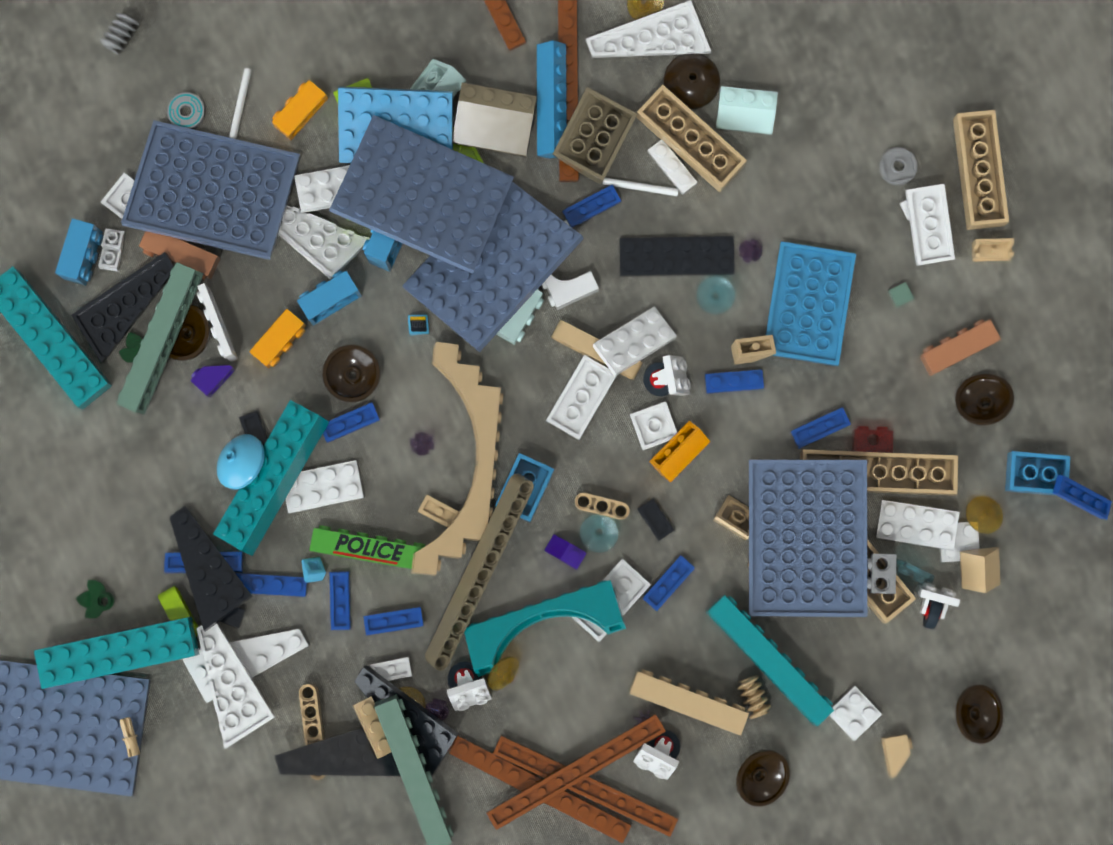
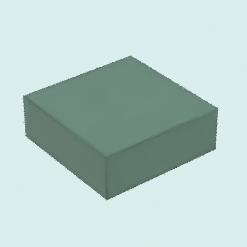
(901, 295)

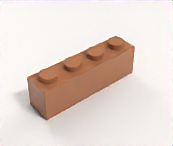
(180, 252)
(957, 349)

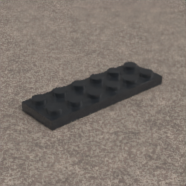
(676, 256)

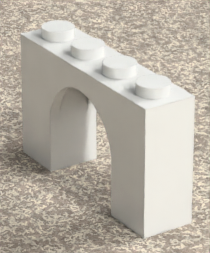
(567, 292)

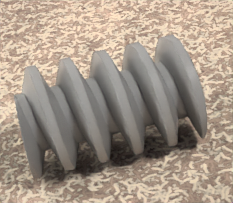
(118, 32)

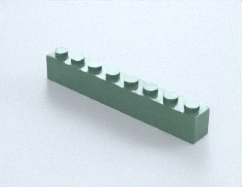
(159, 338)
(412, 771)

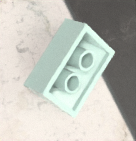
(439, 77)
(746, 110)
(513, 329)

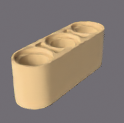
(594, 500)

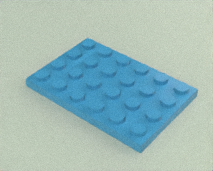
(419, 111)
(810, 302)

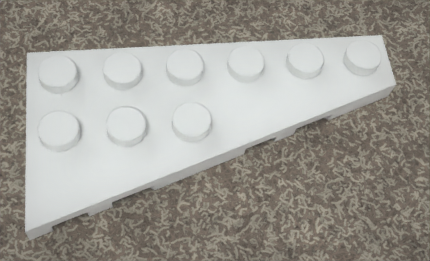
(662, 33)
(233, 691)

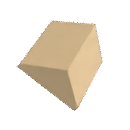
(734, 517)
(980, 569)

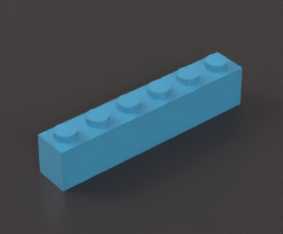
(550, 96)

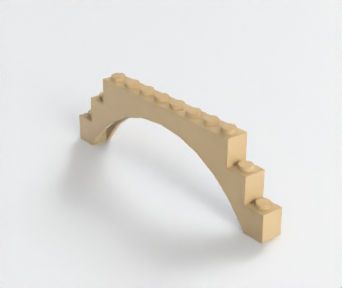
(483, 409)

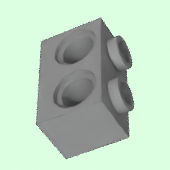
(888, 574)

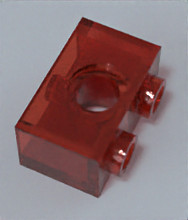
(882, 434)

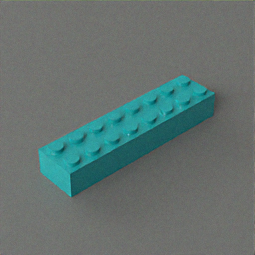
(50, 340)
(284, 459)
(116, 652)
(770, 661)

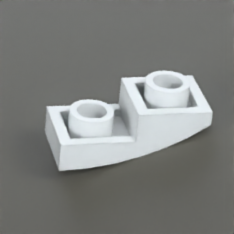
(112, 249)

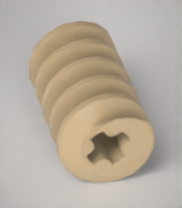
(754, 696)

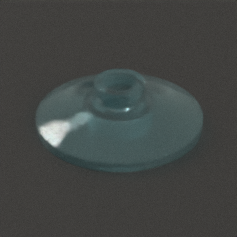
(722, 288)
(596, 542)

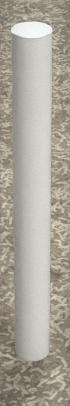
(240, 103)
(640, 186)

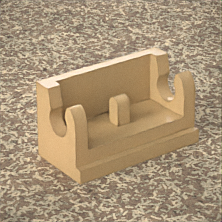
(992, 249)

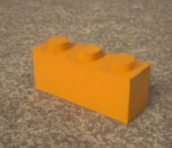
(299, 109)
(278, 339)
(679, 451)

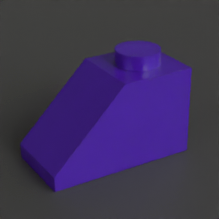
(211, 378)
(565, 552)

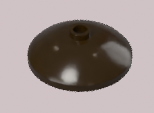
(695, 92)
(187, 347)
(340, 365)
(981, 391)
(979, 714)
(768, 783)

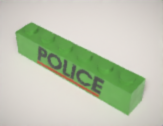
(363, 548)

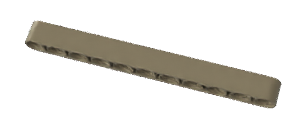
(479, 571)

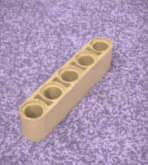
(583, 343)
(308, 721)

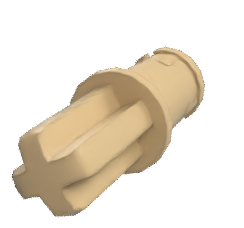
(129, 737)

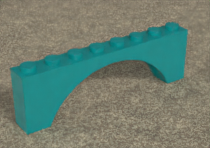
(490, 638)

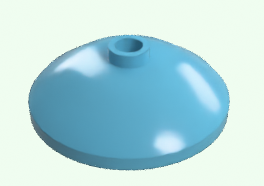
(240, 461)

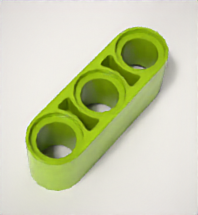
(175, 605)

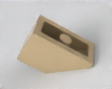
(752, 349)
(896, 752)

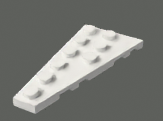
(320, 240)
(255, 654)

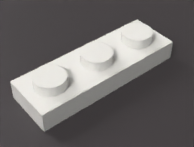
(672, 167)

